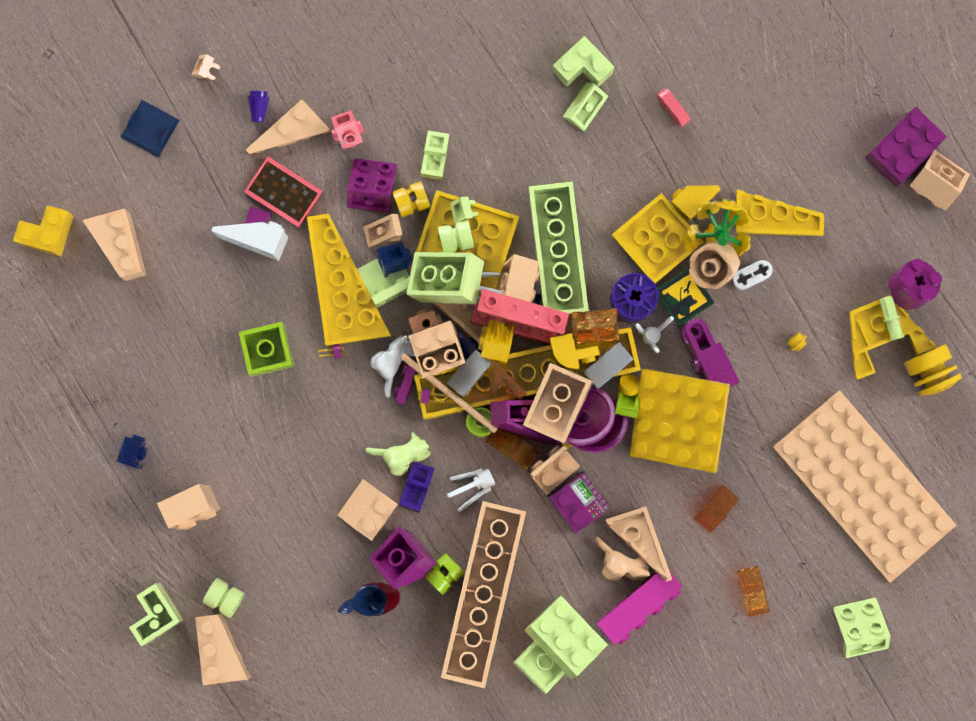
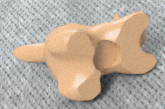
(619, 565)

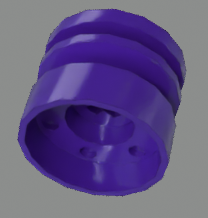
(631, 310)

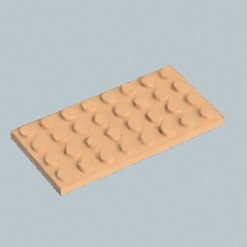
(864, 486)

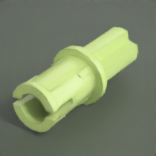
(891, 318)

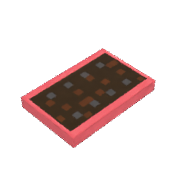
(283, 192)

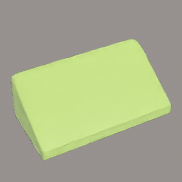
(585, 106)

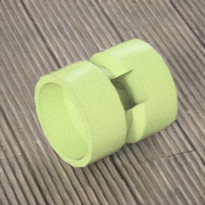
(456, 237)
(224, 598)

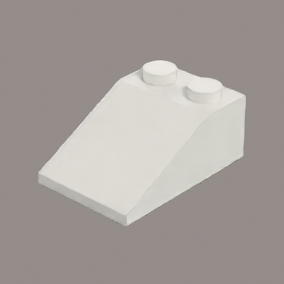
(256, 237)

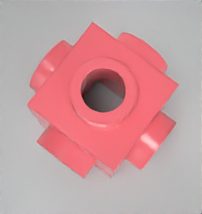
(347, 130)

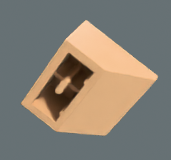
(437, 349)

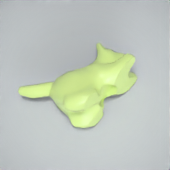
(400, 457)

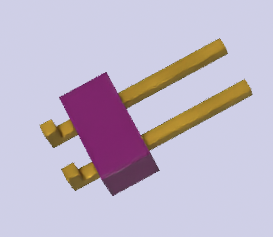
(336, 349)
(425, 397)

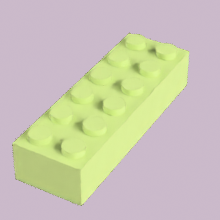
(558, 247)

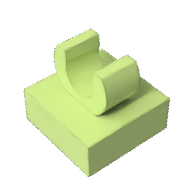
(462, 209)

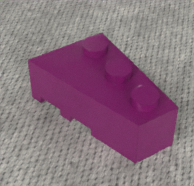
(511, 417)

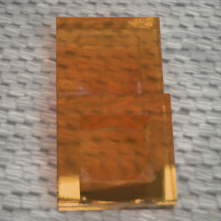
(753, 591)

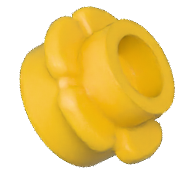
(797, 342)

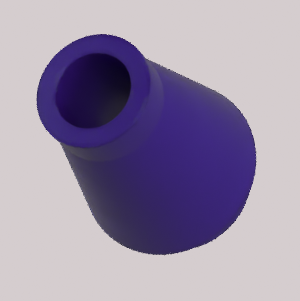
(258, 105)

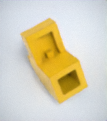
(566, 354)

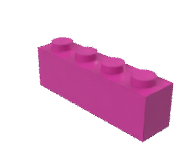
(637, 606)

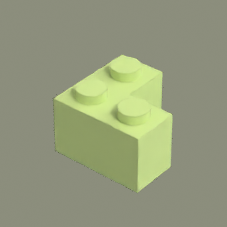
(583, 59)
(161, 615)

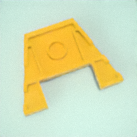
(870, 332)

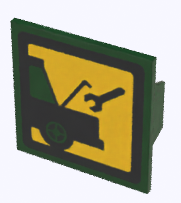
(684, 297)

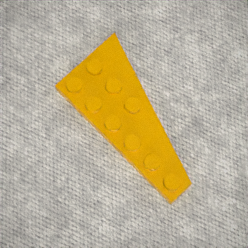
(343, 298)

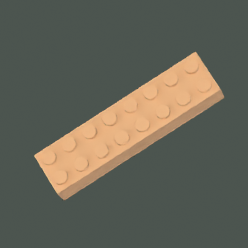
(483, 594)

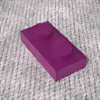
(402, 391)

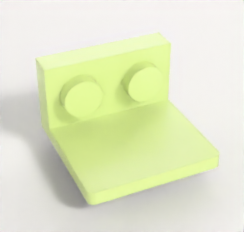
(383, 289)
(862, 627)

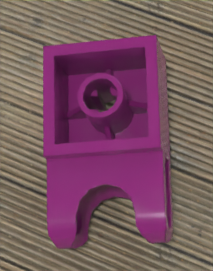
(707, 356)

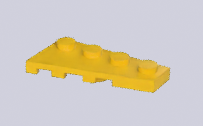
(777, 218)

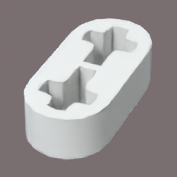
(749, 270)

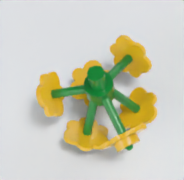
(720, 232)

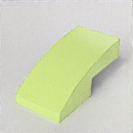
(434, 155)

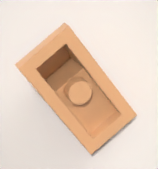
(383, 231)

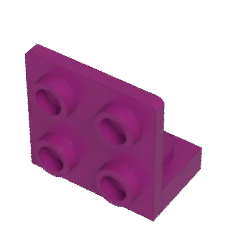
(371, 185)

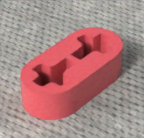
(673, 107)

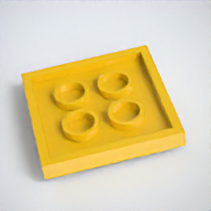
(656, 238)

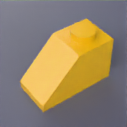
(691, 198)

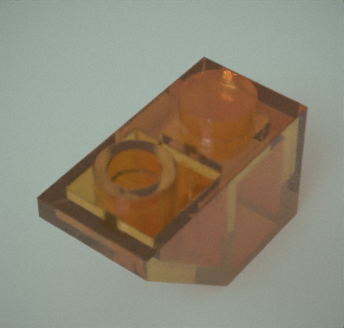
(512, 447)

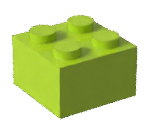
(266, 349)

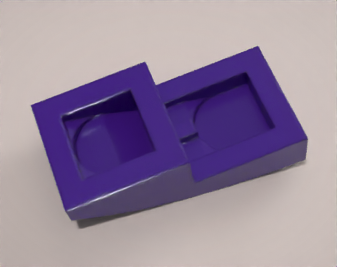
(416, 487)

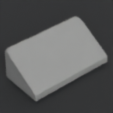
(469, 373)

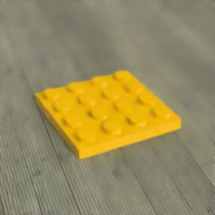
(490, 230)
(679, 420)

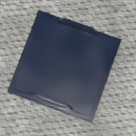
(150, 128)

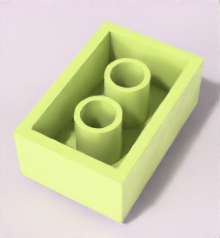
(445, 277)
(566, 637)

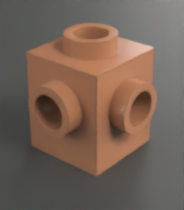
(422, 317)

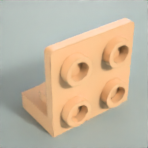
(554, 469)

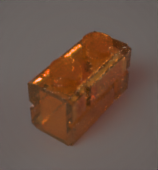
(595, 326)

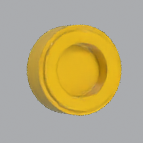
(629, 384)

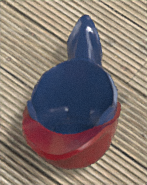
(372, 600)

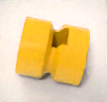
(403, 200)

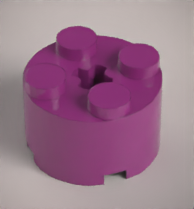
(914, 284)

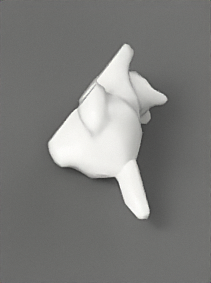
(388, 362)

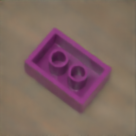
(906, 147)

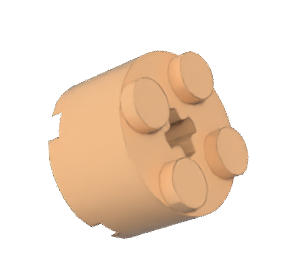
(725, 263)

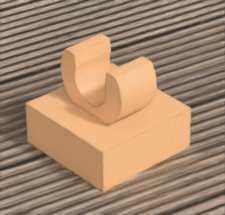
(203, 66)

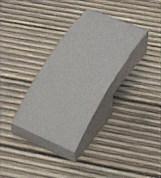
(608, 365)

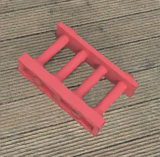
(530, 319)

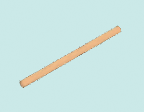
(451, 395)

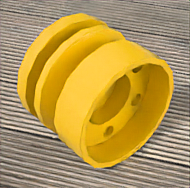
(933, 370)

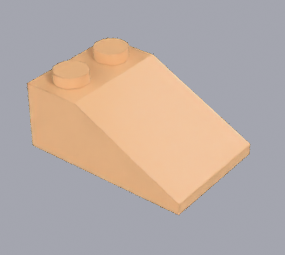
(557, 402)

